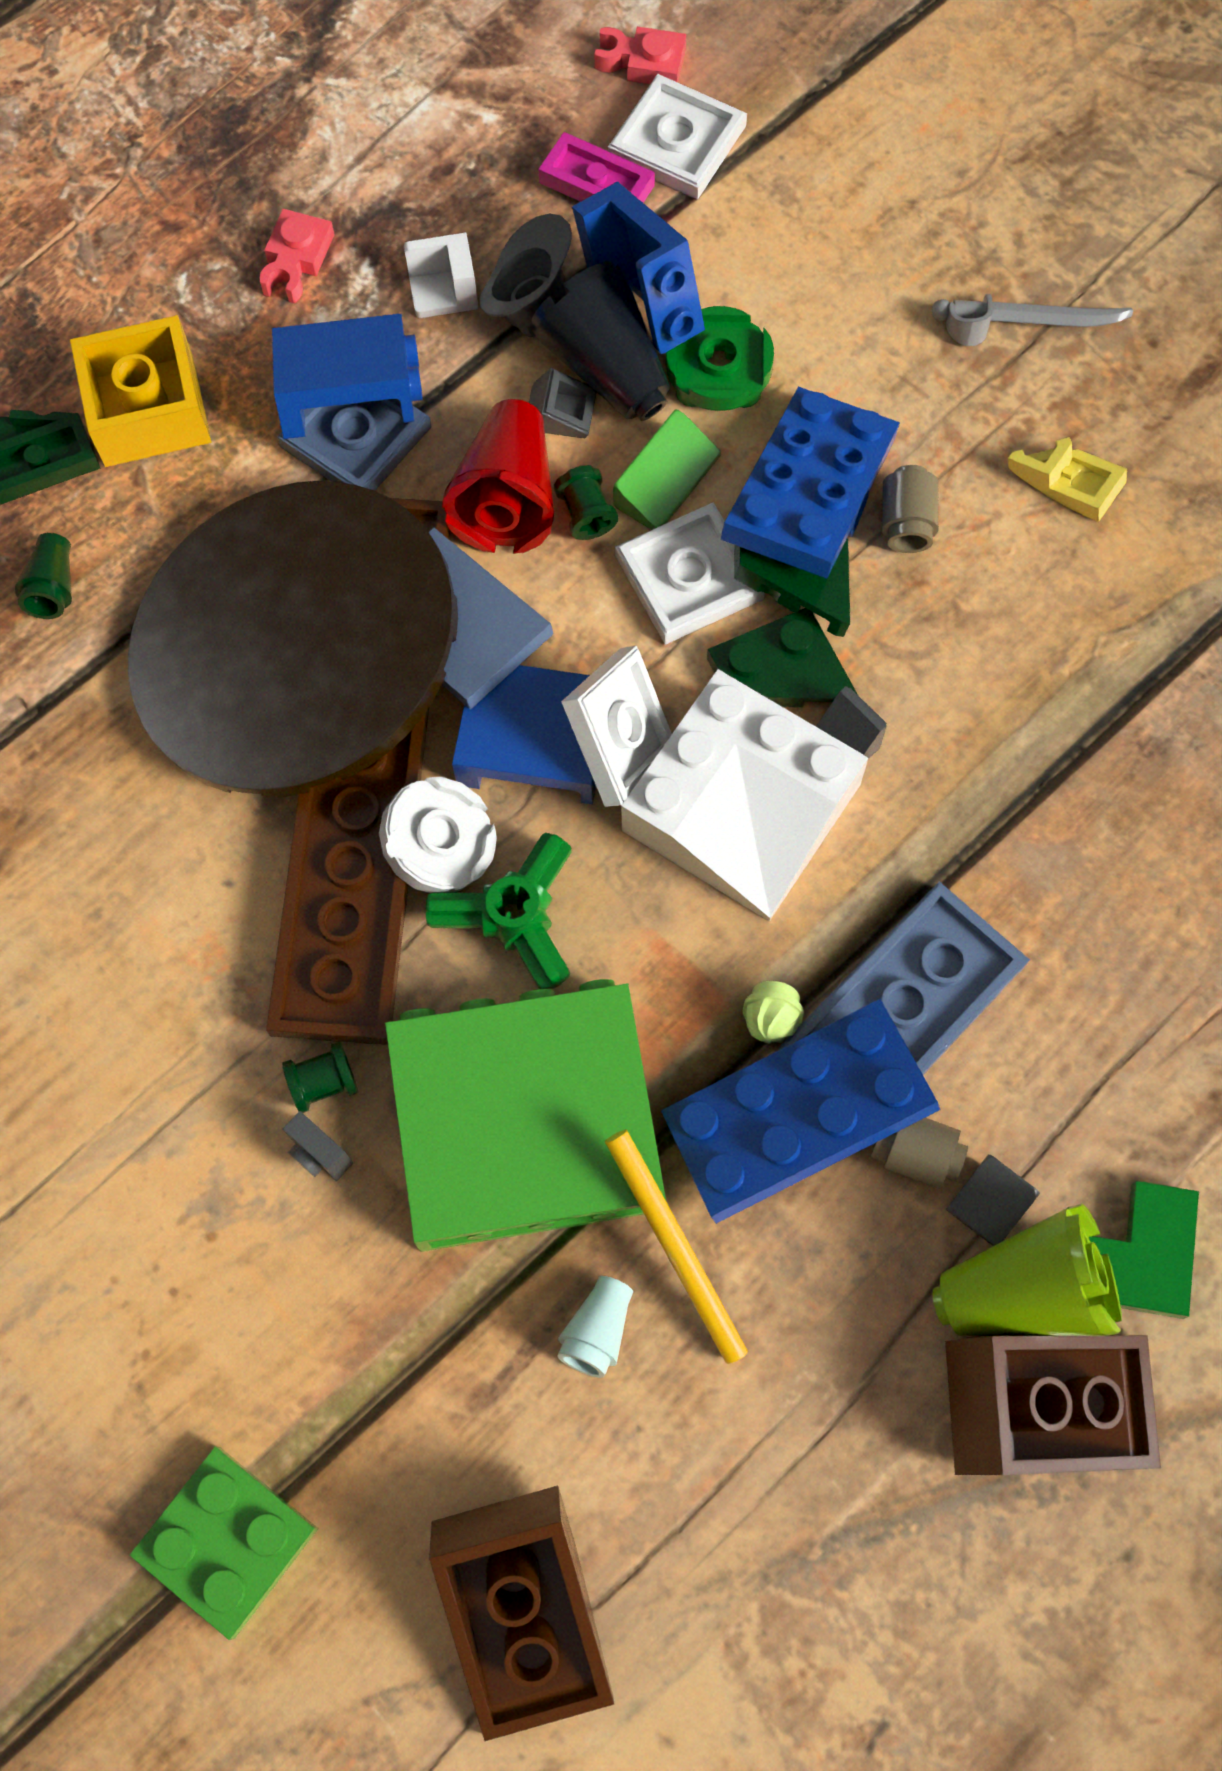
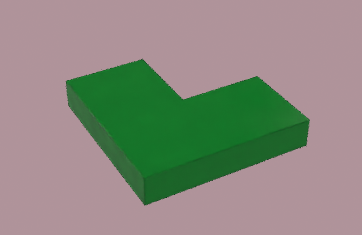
(1158, 1257)

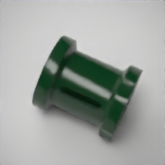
(585, 502)
(319, 1077)

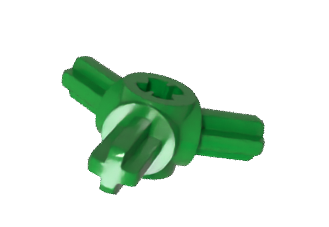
(526, 889)

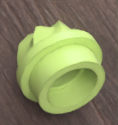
(773, 1011)

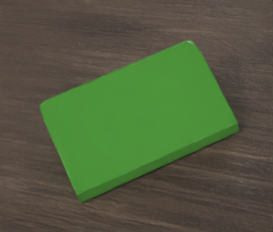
(665, 472)

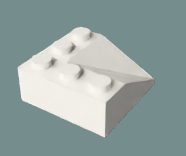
(743, 794)

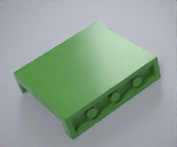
(514, 1113)

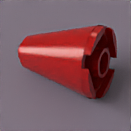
(503, 482)

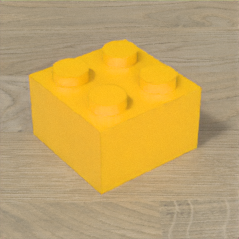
(140, 391)

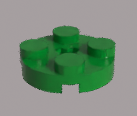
(729, 385)

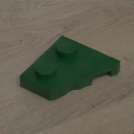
(799, 588)
(784, 661)

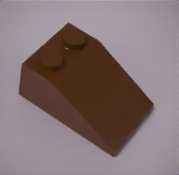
(1051, 1404)
(520, 1613)

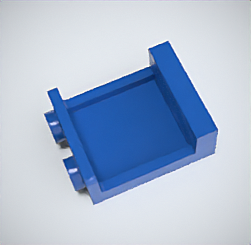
(650, 253)
(342, 366)
(524, 735)

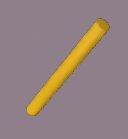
(676, 1246)

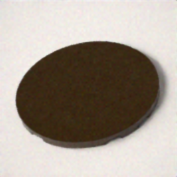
(292, 638)

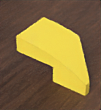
(1071, 477)

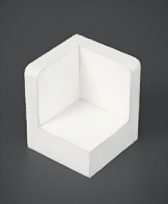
(441, 275)

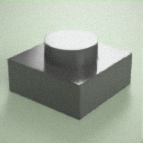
(315, 1149)

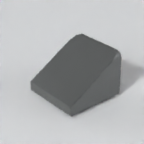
(563, 403)
(854, 723)
(993, 1200)

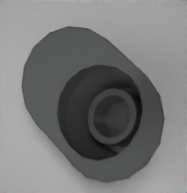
(528, 271)

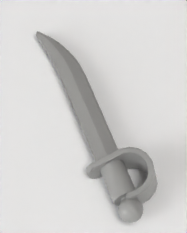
(970, 320)

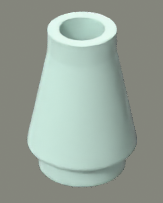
(596, 1330)

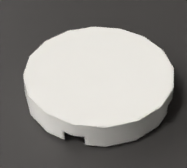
(437, 835)

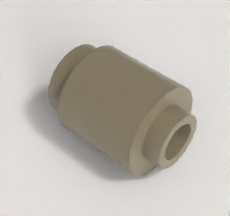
(910, 509)
(923, 1152)

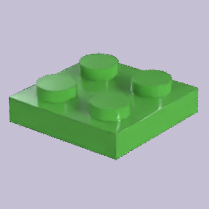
(224, 1542)

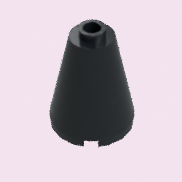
(605, 340)

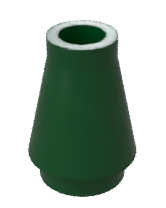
(46, 579)

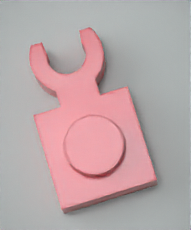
(644, 55)
(295, 248)

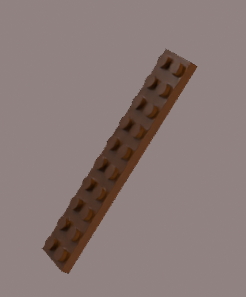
(343, 898)

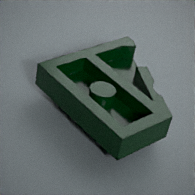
(42, 452)

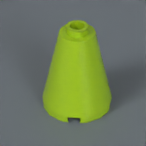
(1034, 1284)

